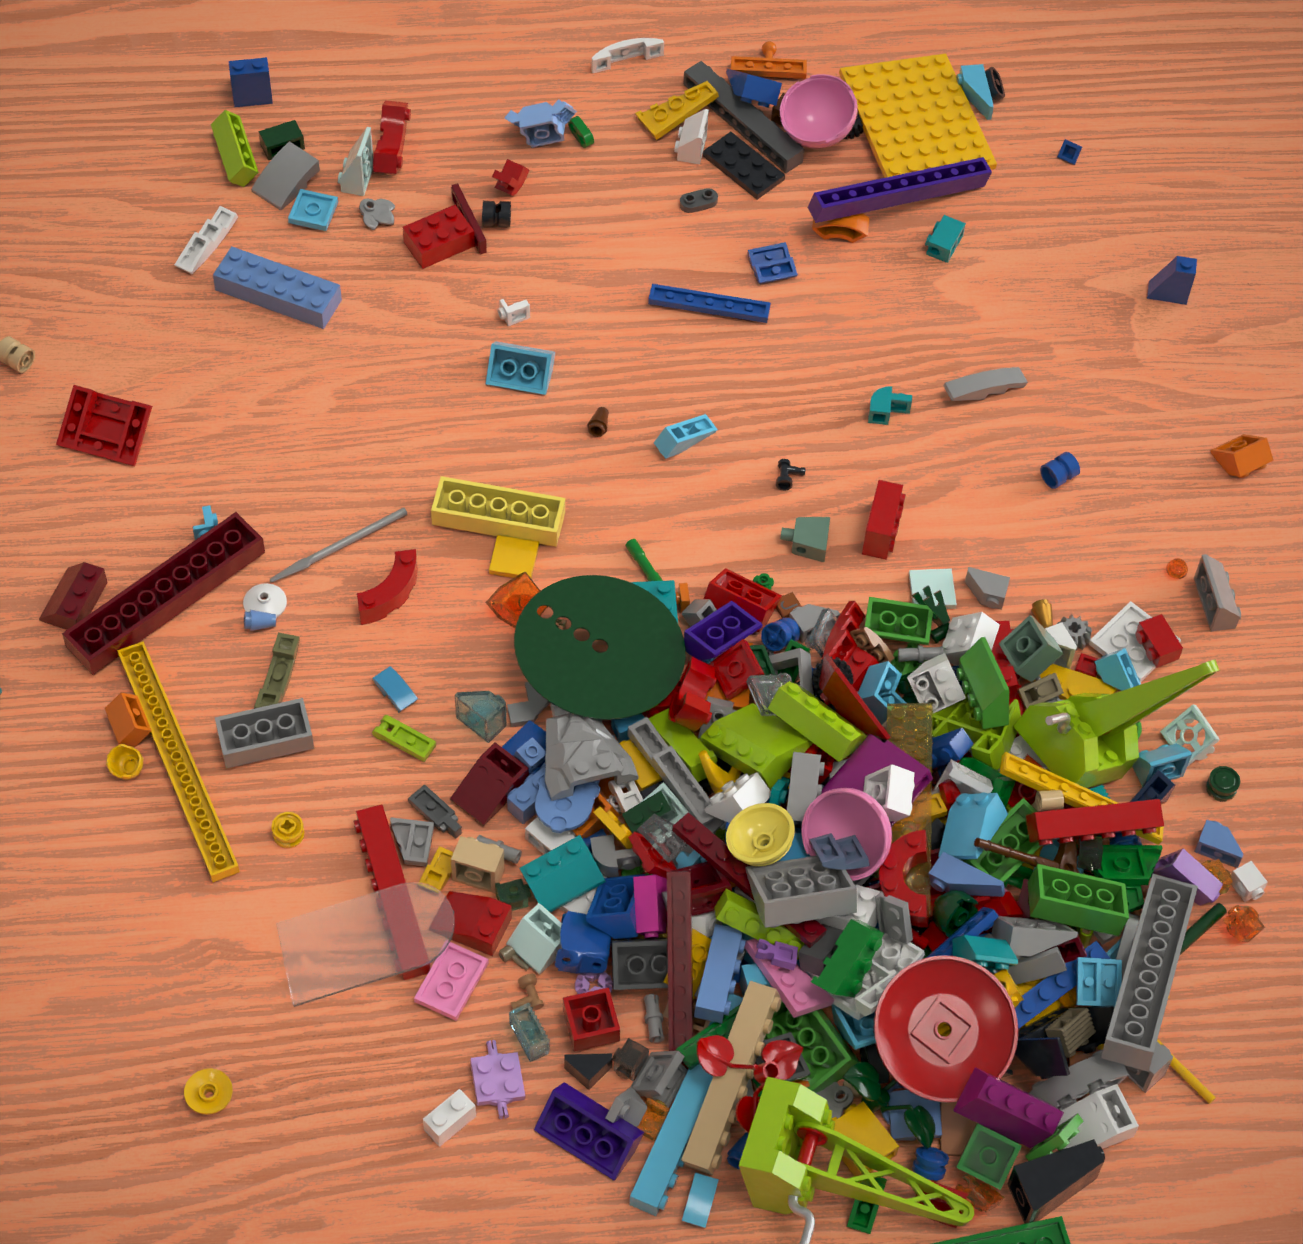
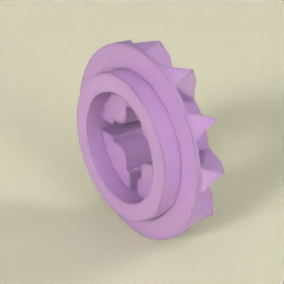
(582, 982)

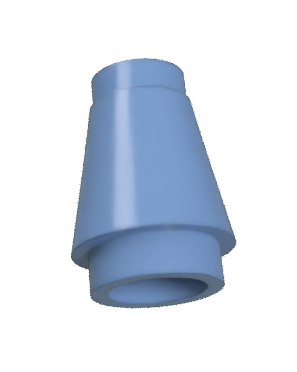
(259, 620)

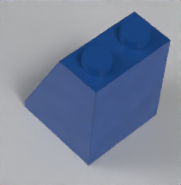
(250, 82)

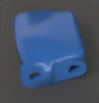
(583, 945)

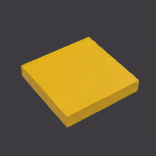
(513, 556)

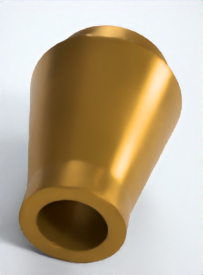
(1043, 612)

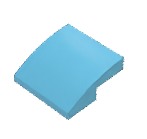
(1098, 981)

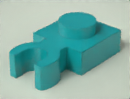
(780, 791)

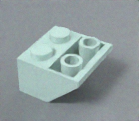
(537, 938)

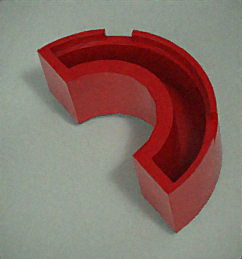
(689, 703)
(903, 855)

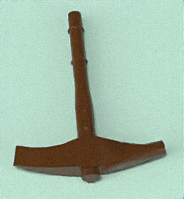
(1065, 858)

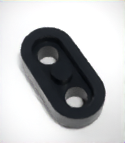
(995, 84)

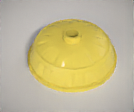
(760, 826)

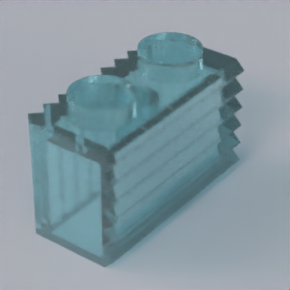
(529, 1032)

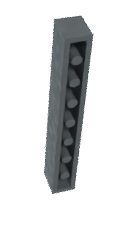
(747, 119)

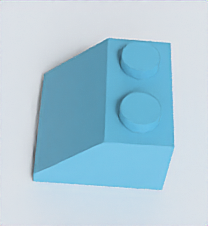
(1169, 759)

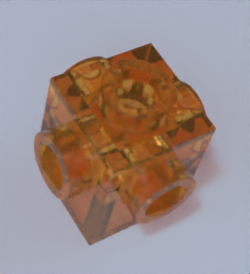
(1243, 923)

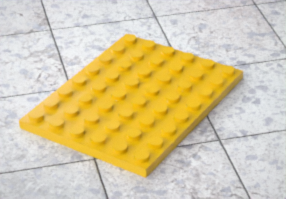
(916, 114)

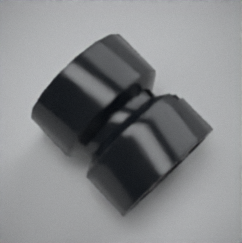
(496, 213)

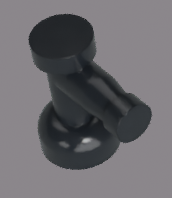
(785, 482)

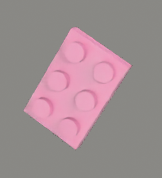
(451, 981)

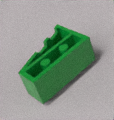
(851, 959)

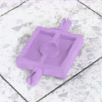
(497, 1079)

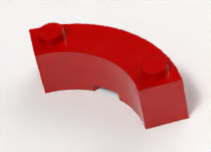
(390, 146)
(392, 592)
(1003, 906)

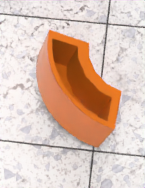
(848, 228)

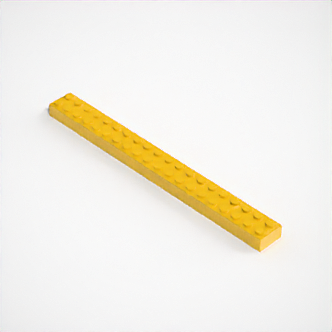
(179, 763)

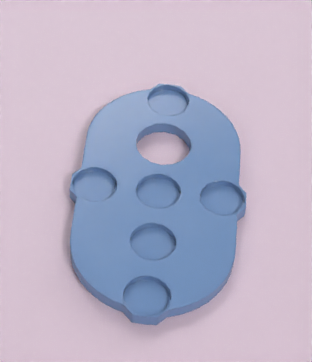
(566, 812)

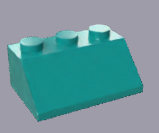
(562, 874)

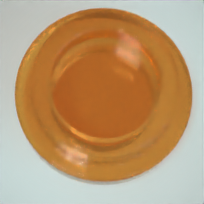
(1177, 568)

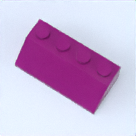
(1007, 1109)

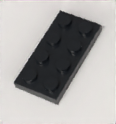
(744, 165)

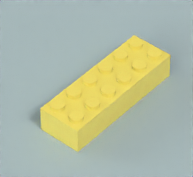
(498, 511)

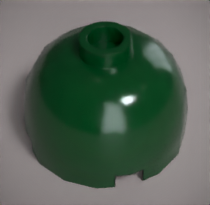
(953, 911)

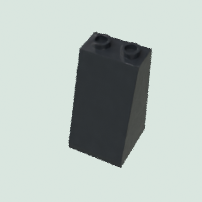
(1053, 1179)

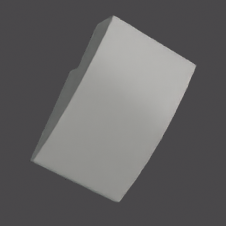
(286, 176)

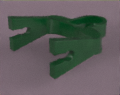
(939, 611)

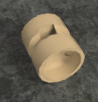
(16, 354)

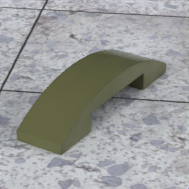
(280, 670)

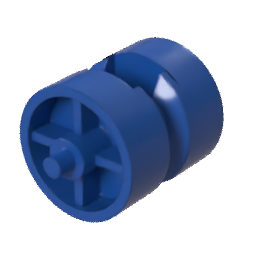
(778, 633)

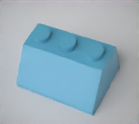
(520, 367)

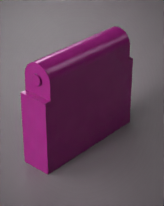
(873, 756)

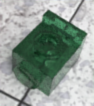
(513, 893)

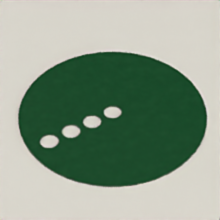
(627, 679)

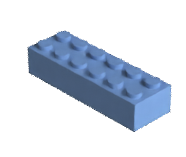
(277, 287)

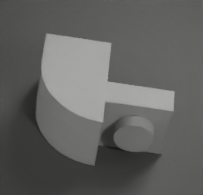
(610, 860)

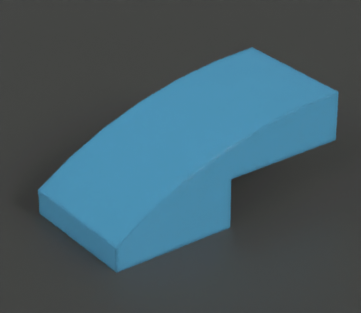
(395, 688)

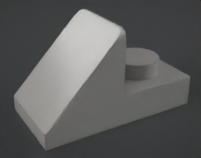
(628, 1107)

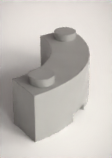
(1084, 1077)

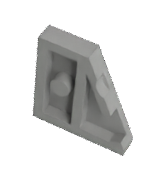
(413, 840)

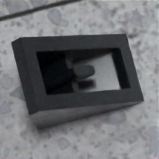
(588, 1067)

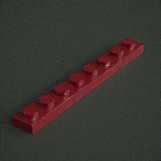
(719, 856)
(679, 958)

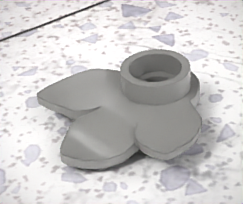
(378, 213)
(835, 1104)

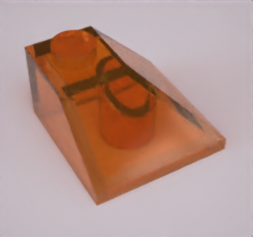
(512, 597)

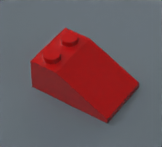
(479, 921)

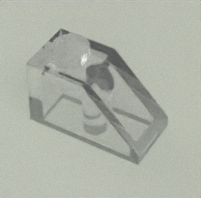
(660, 835)

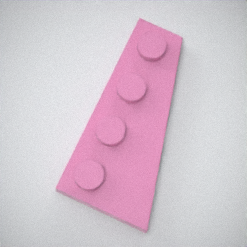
(793, 985)

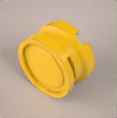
(288, 830)

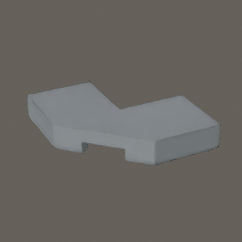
(522, 712)

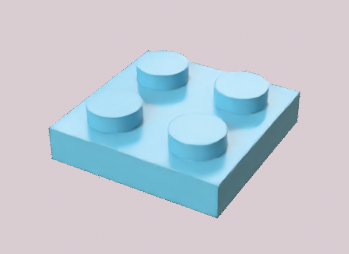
(313, 210)

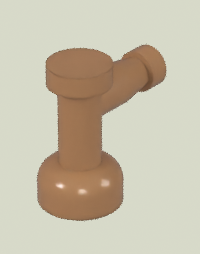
(528, 982)

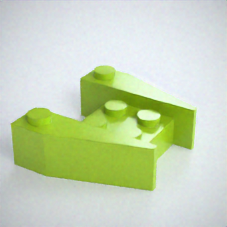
(989, 742)

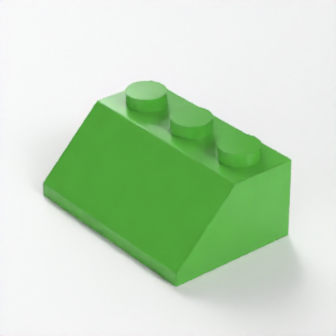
(899, 620)

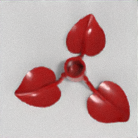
(780, 1061)

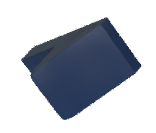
(1156, 788)

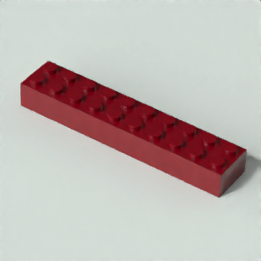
(164, 592)

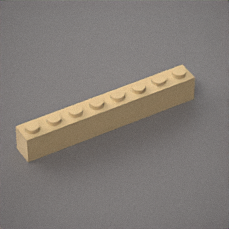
(720, 1103)

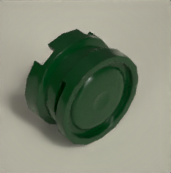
(1223, 783)

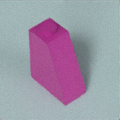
(649, 905)

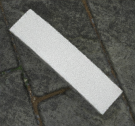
(206, 241)

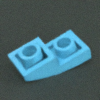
(700, 1200)

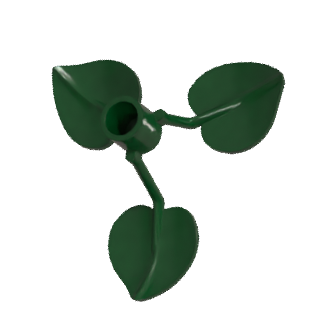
(865, 1081)

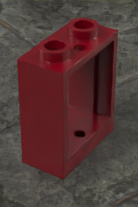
(706, 874)

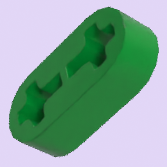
(581, 131)

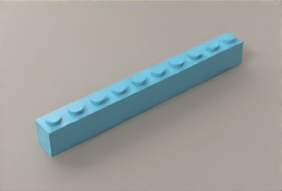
(671, 1142)

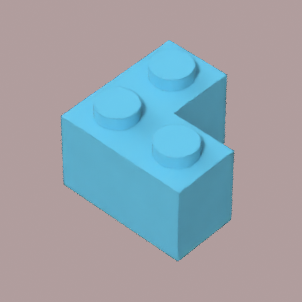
(879, 689)

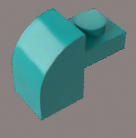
(884, 402)

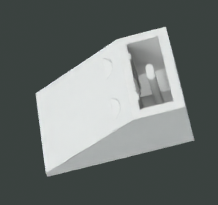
(1104, 1118)

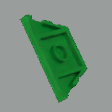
(1128, 863)

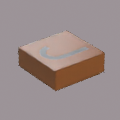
(787, 604)

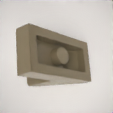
(1040, 690)

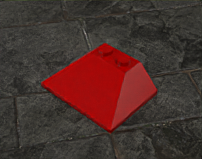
(104, 425)
(846, 700)

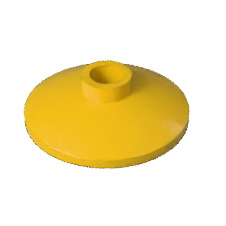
(208, 1081)

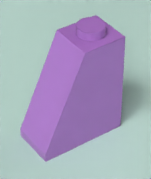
(1185, 868)

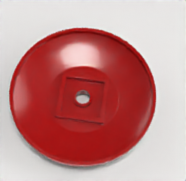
(952, 993)

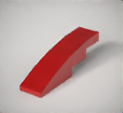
(840, 642)

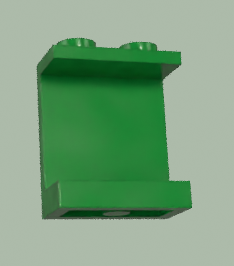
(1001, 784)

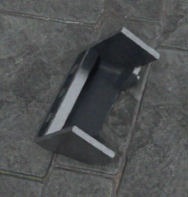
(1046, 1055)

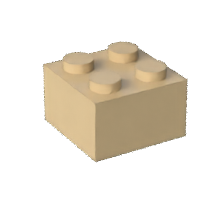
(477, 864)

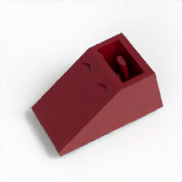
(489, 783)

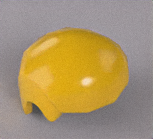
(124, 762)

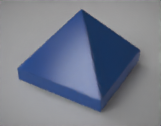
(1069, 151)

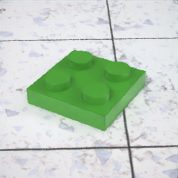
(1058, 1140)

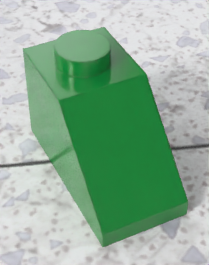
(864, 1213)

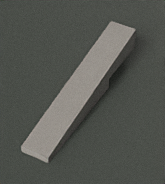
(670, 769)

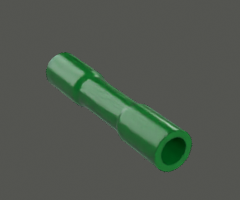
(639, 555)

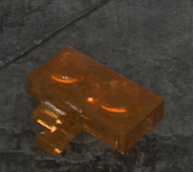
(982, 1196)

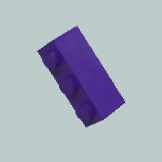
(719, 631)

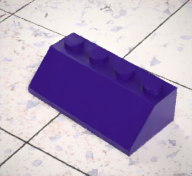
(583, 1130)

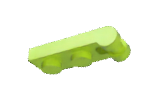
(404, 738)

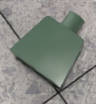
(808, 537)

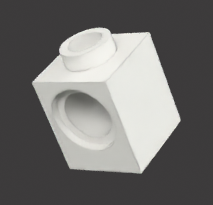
(1248, 882)

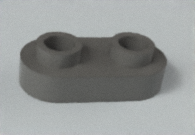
(701, 200)

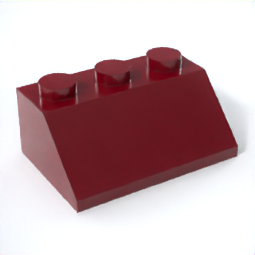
(75, 595)

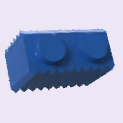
(950, 747)

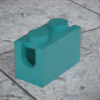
(945, 238)

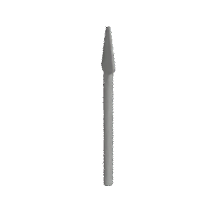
(306, 562)

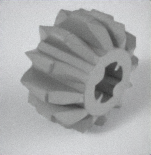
(1078, 630)

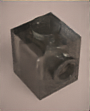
(1090, 854)
(630, 1059)

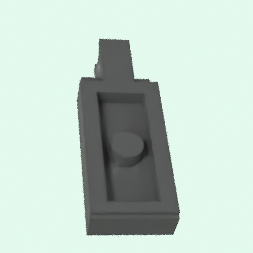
(435, 811)

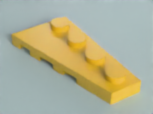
(668, 115)
(1076, 682)

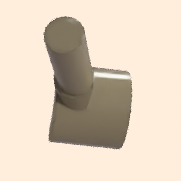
(509, 953)

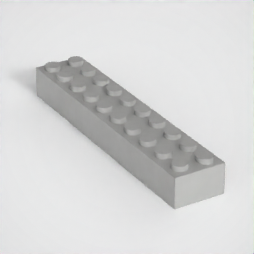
(1149, 973)

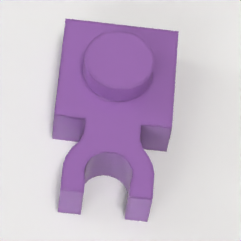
(779, 953)

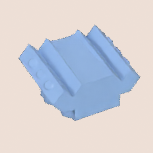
(542, 122)

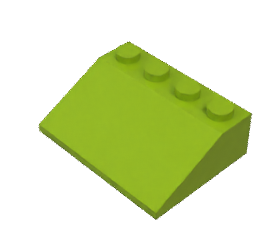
(816, 721)
(755, 743)

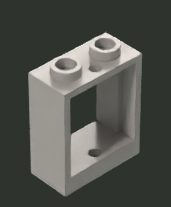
(794, 658)

